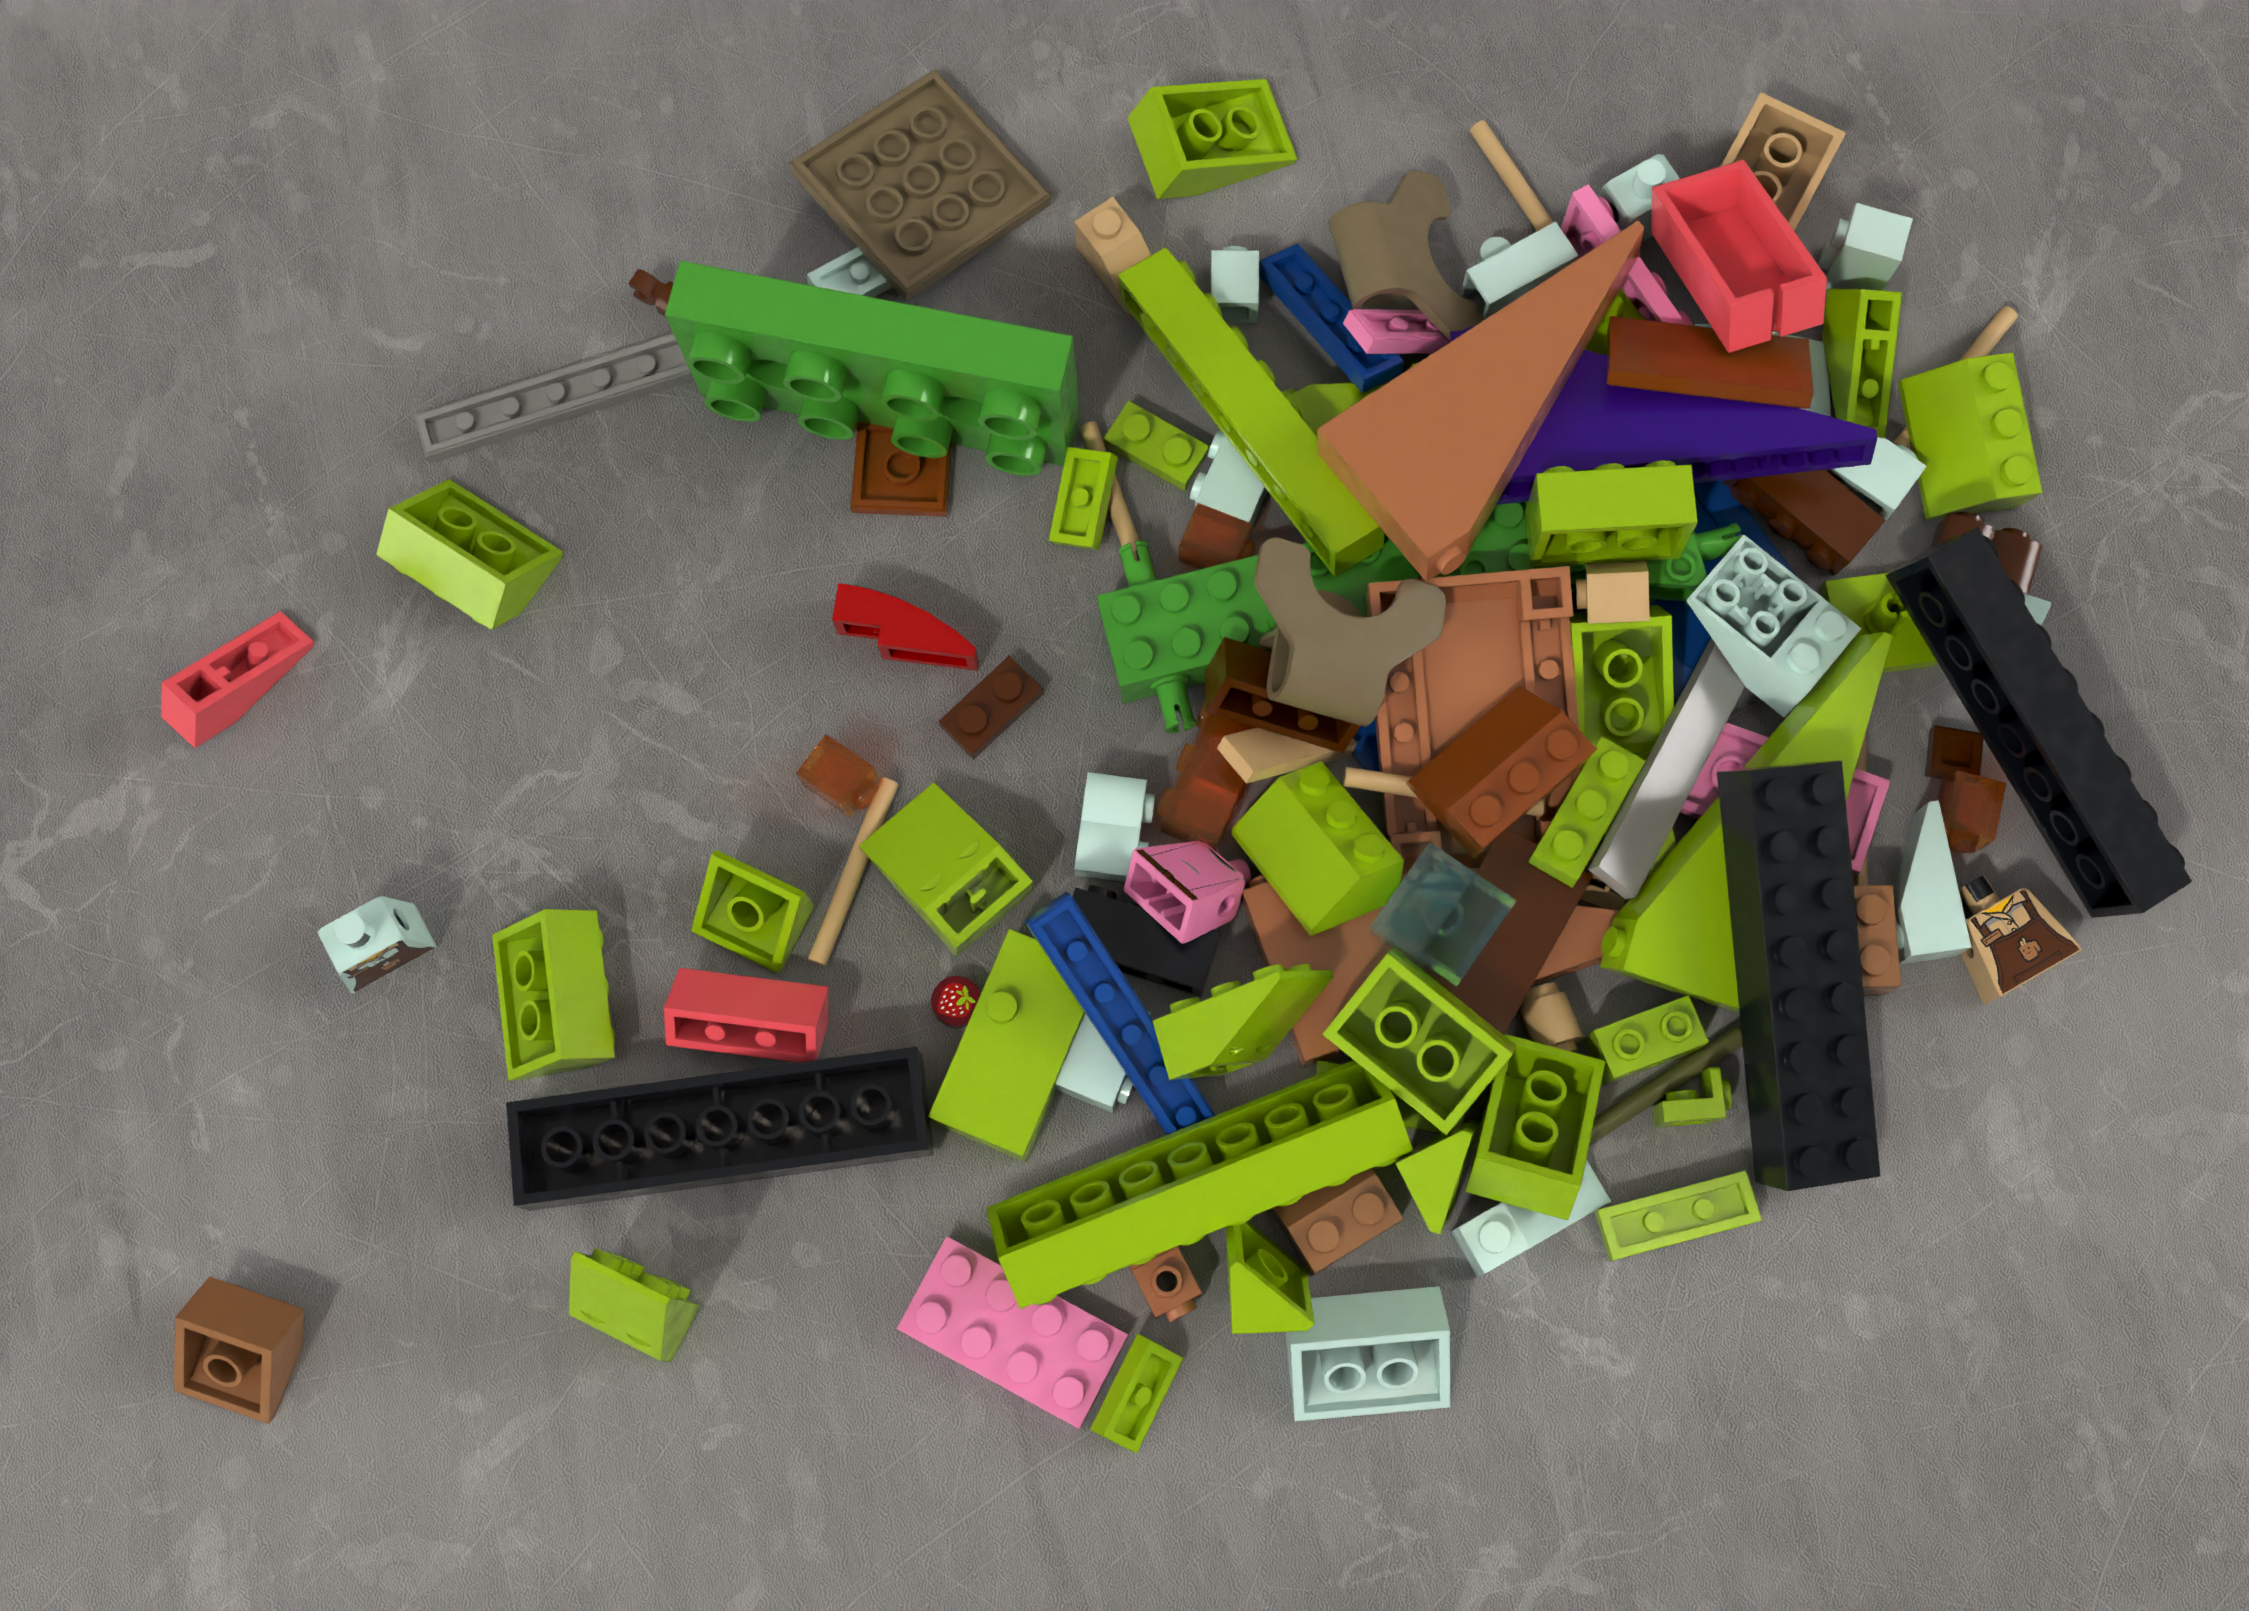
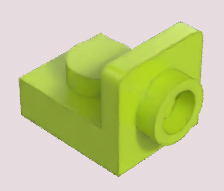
(1686, 1109)

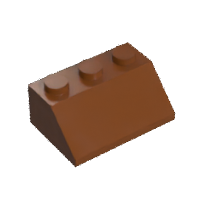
(1501, 769)

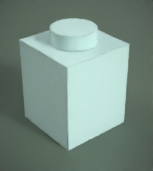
(1236, 283)

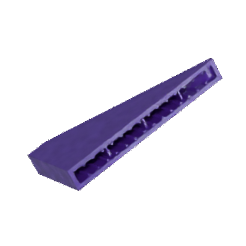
(1715, 436)

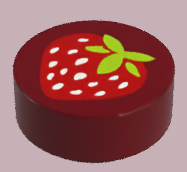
(955, 1001)

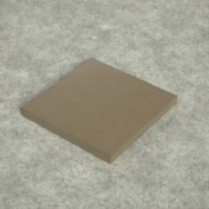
(920, 184)

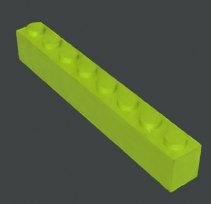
(1248, 408)

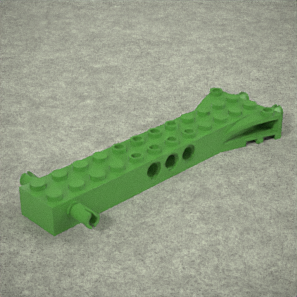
(1171, 627)

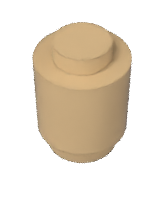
(1550, 1018)

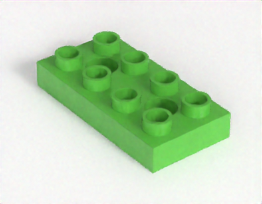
(876, 363)

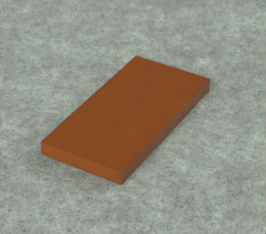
(1697, 363)

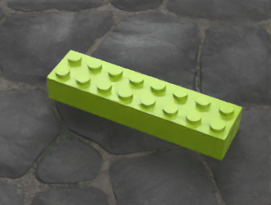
(1196, 1182)

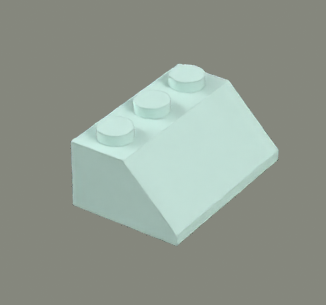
(1371, 1355)

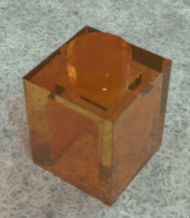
(1215, 539)
(839, 776)
(1970, 810)

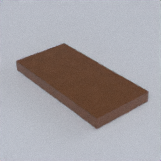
(1525, 938)

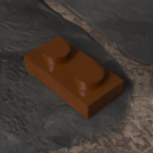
(991, 707)

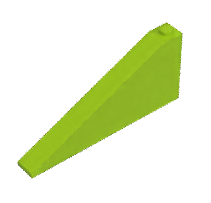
(1680, 920)

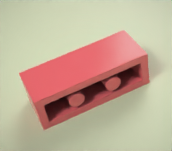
(746, 1015)

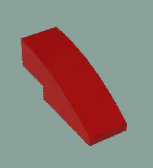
(901, 629)

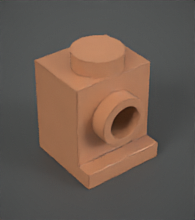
(1173, 1303)

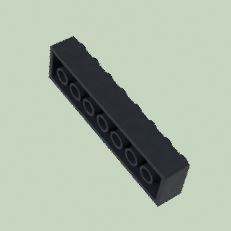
(2039, 726)
(1798, 974)
(719, 1129)

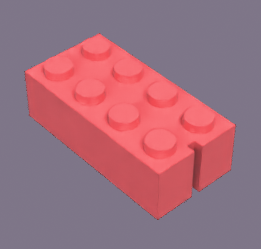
(1738, 256)

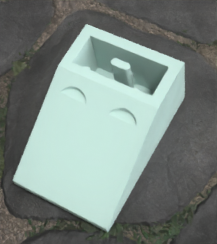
(1770, 625)

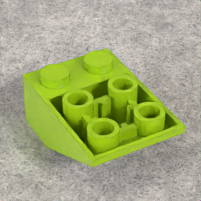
(947, 868)
(1238, 1021)
(630, 1303)

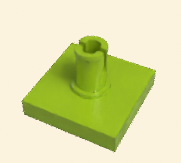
(1877, 609)

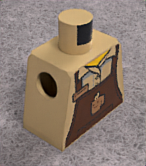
(2010, 939)

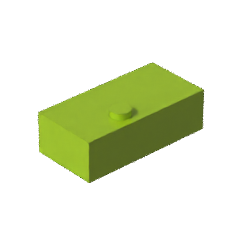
(1010, 1052)

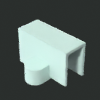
(1510, 270)

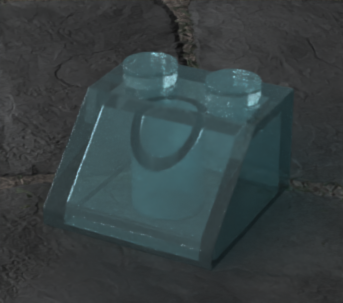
(1442, 915)

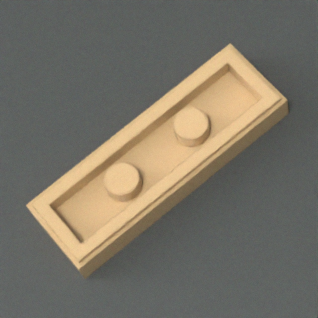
(1265, 754)

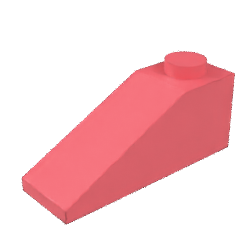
(231, 679)

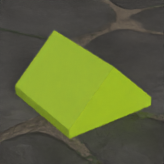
(750, 912)
(1437, 1171)
(1264, 1284)

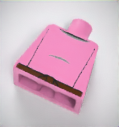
(1186, 887)

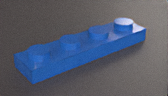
(1322, 311)

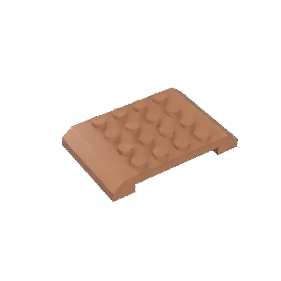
(1493, 638)

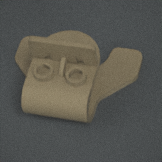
(1389, 257)
(1323, 647)

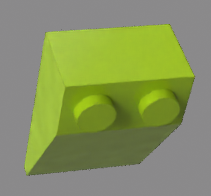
(1209, 135)
(1623, 679)

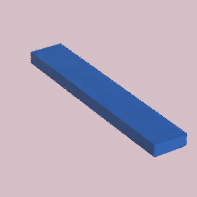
(1115, 1012)

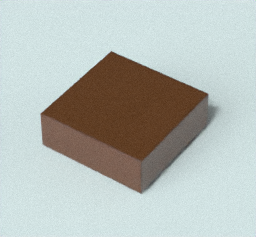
(1953, 750)

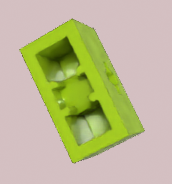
(1647, 1039)

